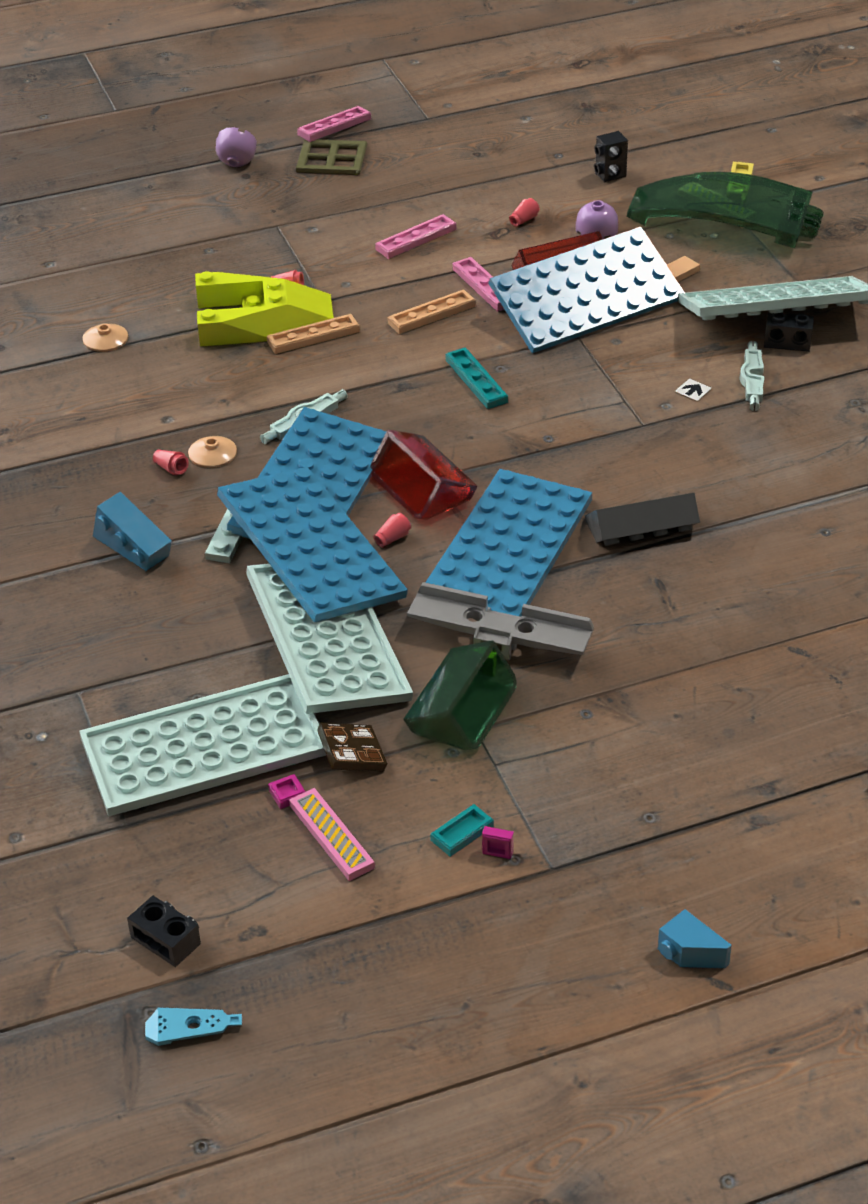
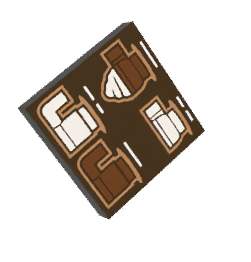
(351, 747)

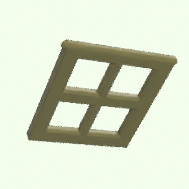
(329, 167)

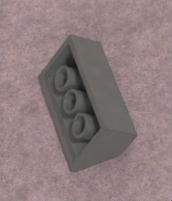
(642, 518)

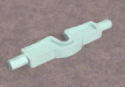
(751, 375)
(325, 404)

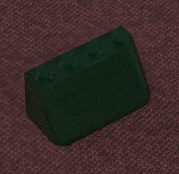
(463, 696)

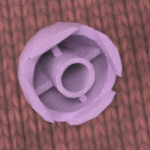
(235, 147)
(597, 217)

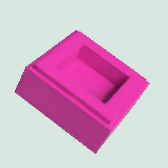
(285, 789)
(497, 842)

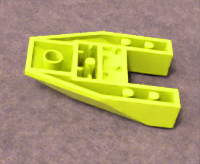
(267, 309)

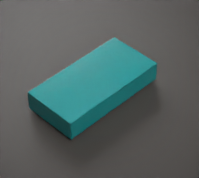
(461, 830)

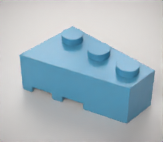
(130, 532)

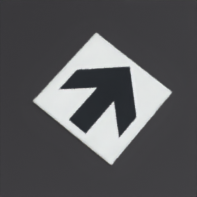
(693, 389)

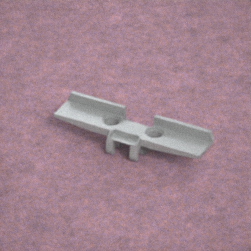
(547, 627)

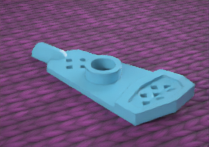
(175, 1024)

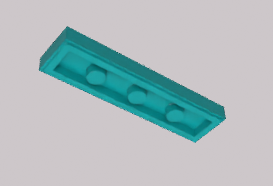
(476, 378)

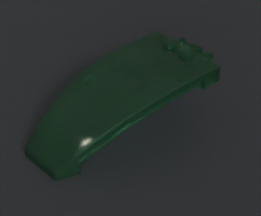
(732, 200)

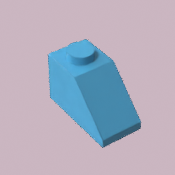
(693, 943)

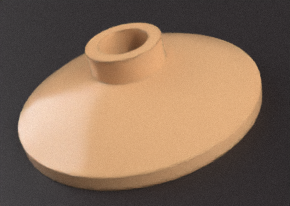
(105, 337)
(212, 451)

